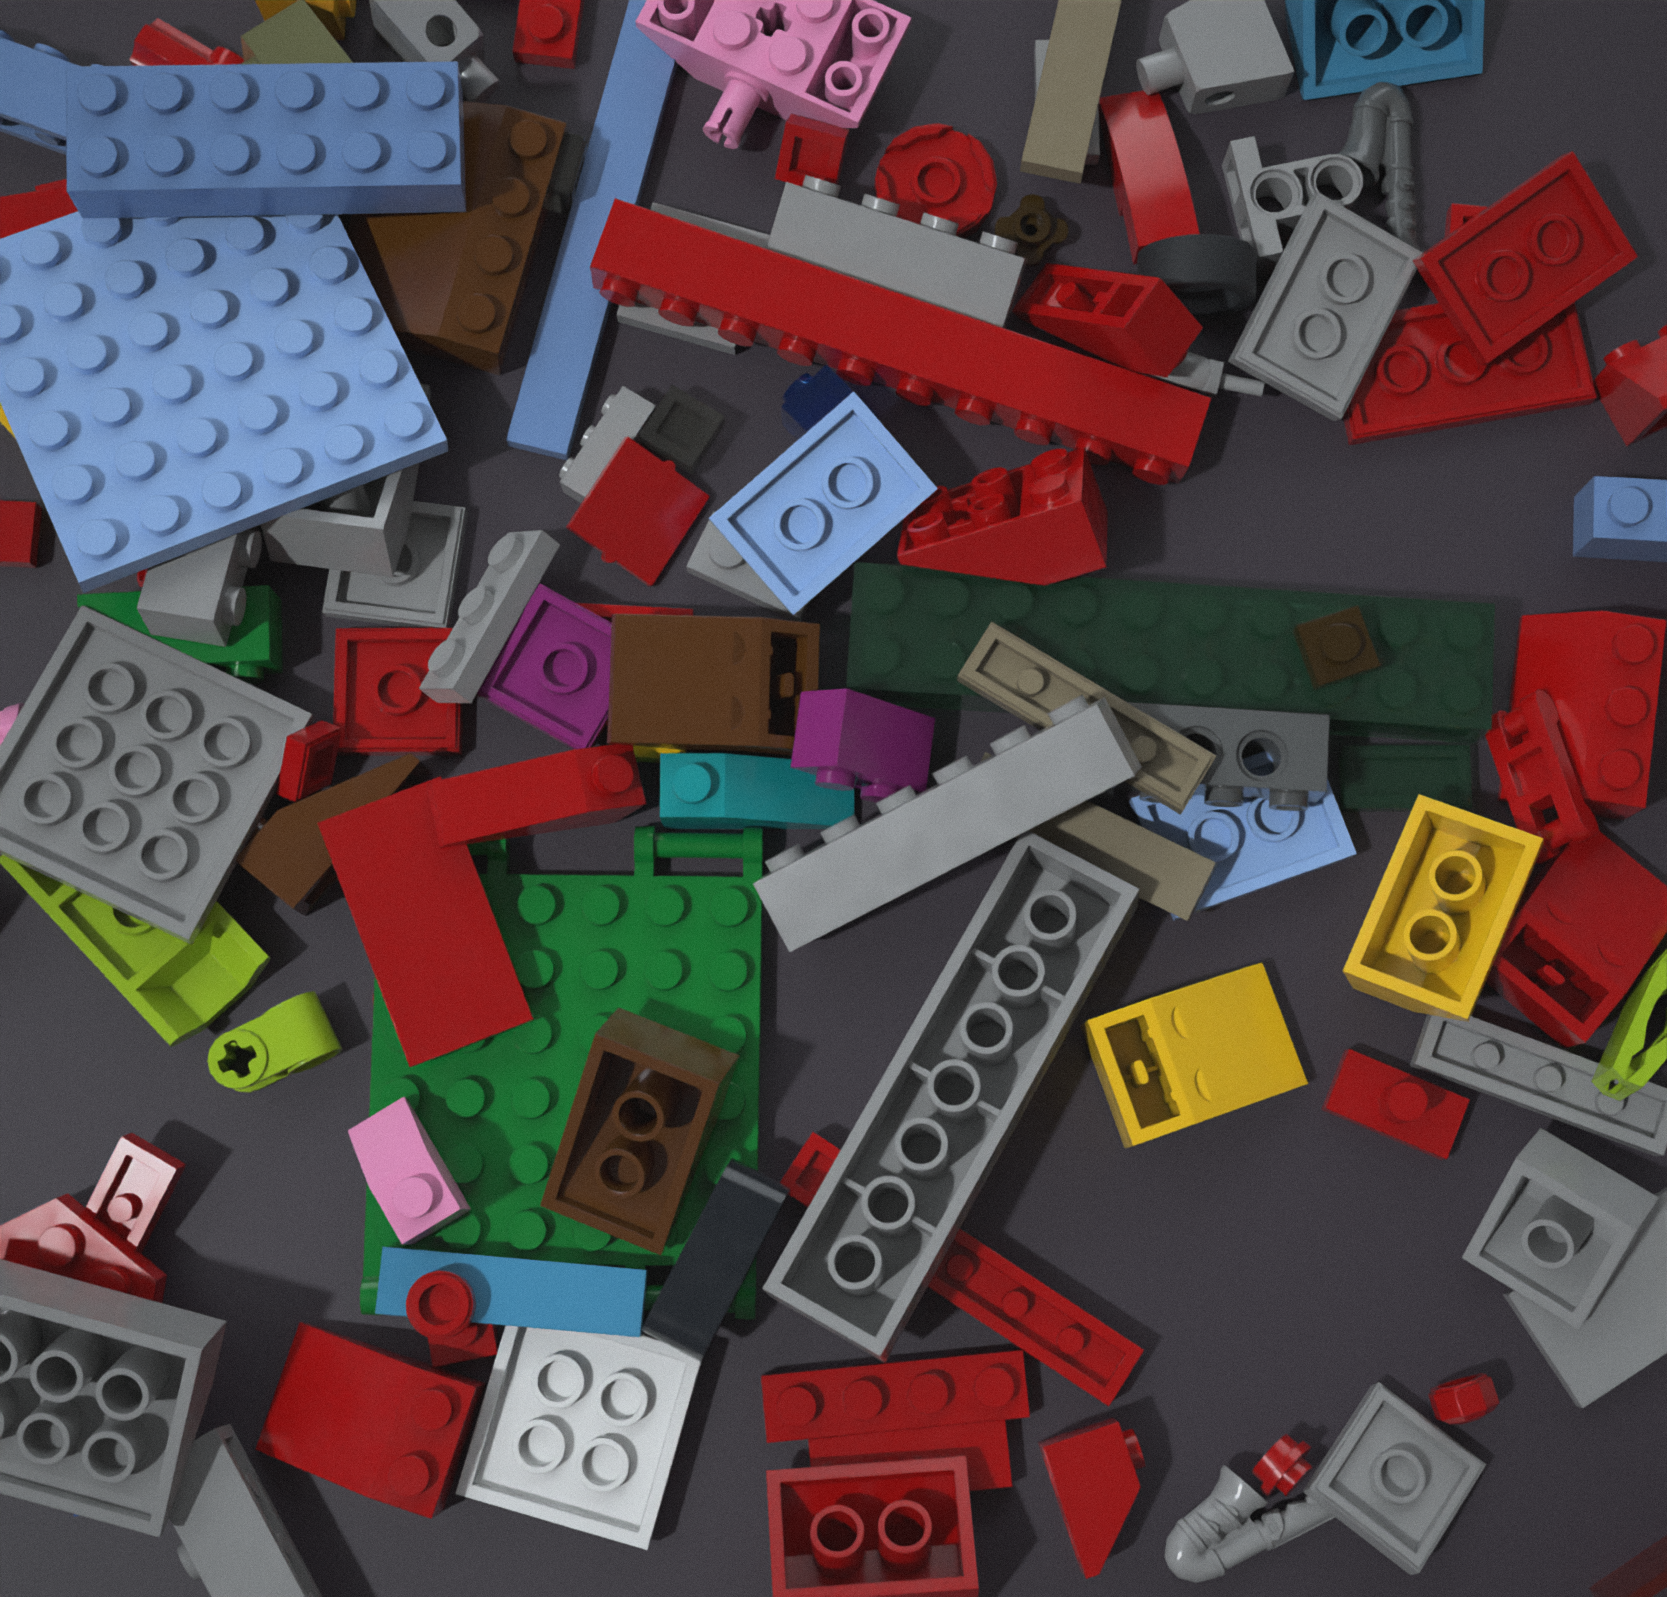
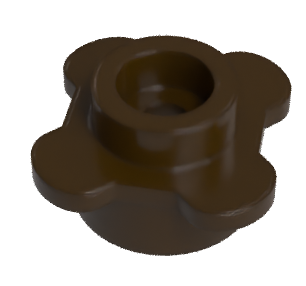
(1032, 213)

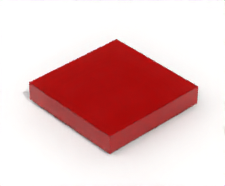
(381, 697)

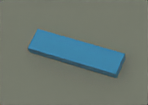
(525, 1290)

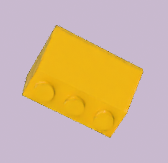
(1441, 910)

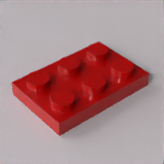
(1525, 258)

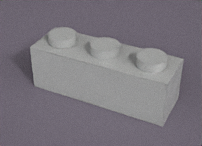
(622, 417)

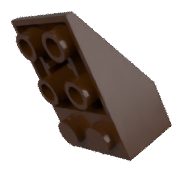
(710, 682)

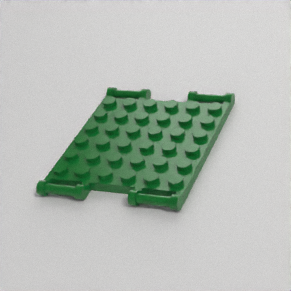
(581, 950)

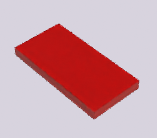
(1430, 381)
(424, 926)

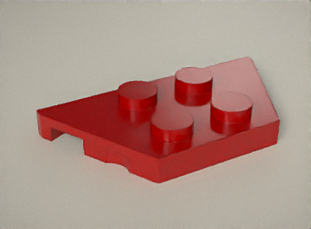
(76, 1246)

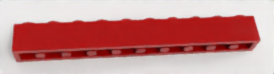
(897, 343)

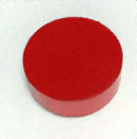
(440, 1304)

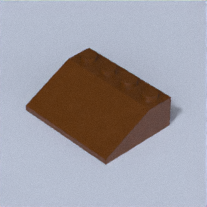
(461, 276)

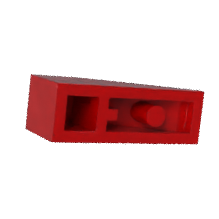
(1112, 315)
(537, 796)

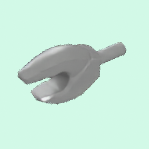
(1206, 377)

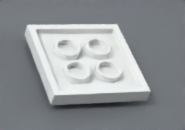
(580, 1430)

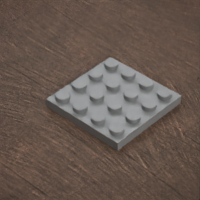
(139, 773)

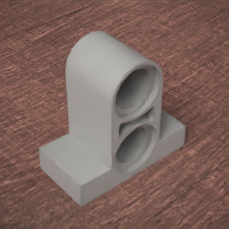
(1287, 183)

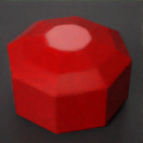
(1464, 1399)

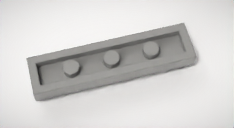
(1540, 1080)

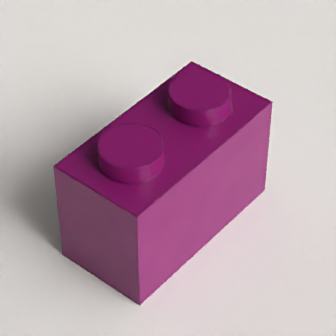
(861, 743)

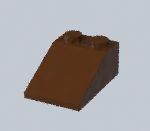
(638, 1129)

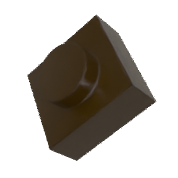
(1336, 647)

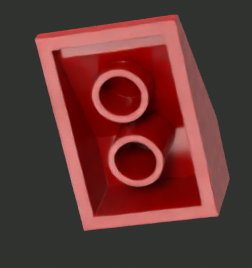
(371, 1420)

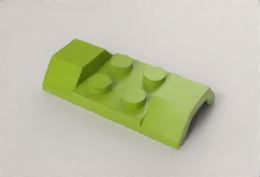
(165, 979)

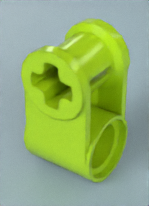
(285, 1040)

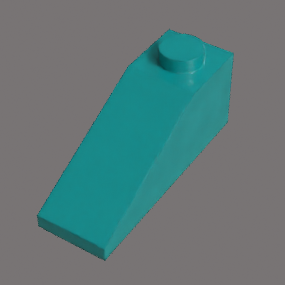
(745, 792)

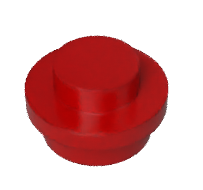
(1283, 1466)

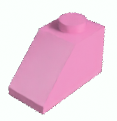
(406, 1173)

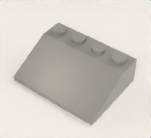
(99, 1396)

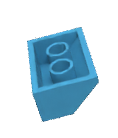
(1363, 42)

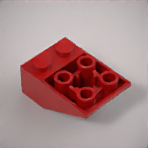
(1014, 524)
(1580, 938)

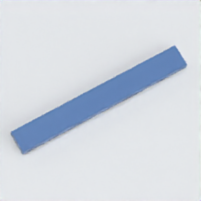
(574, 310)

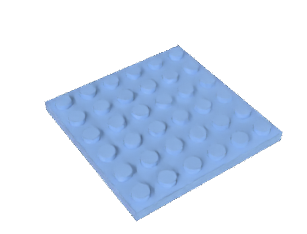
(197, 379)

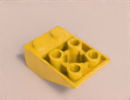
(1193, 1054)

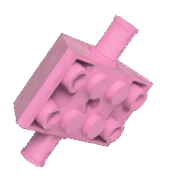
(816, 65)

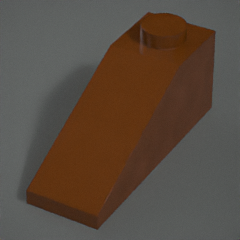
(289, 848)

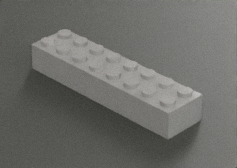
(952, 1095)

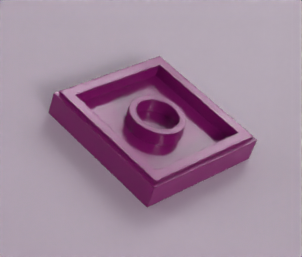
(555, 670)

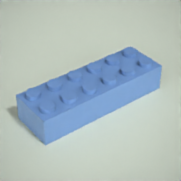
(265, 139)

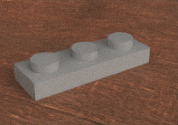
(488, 616)

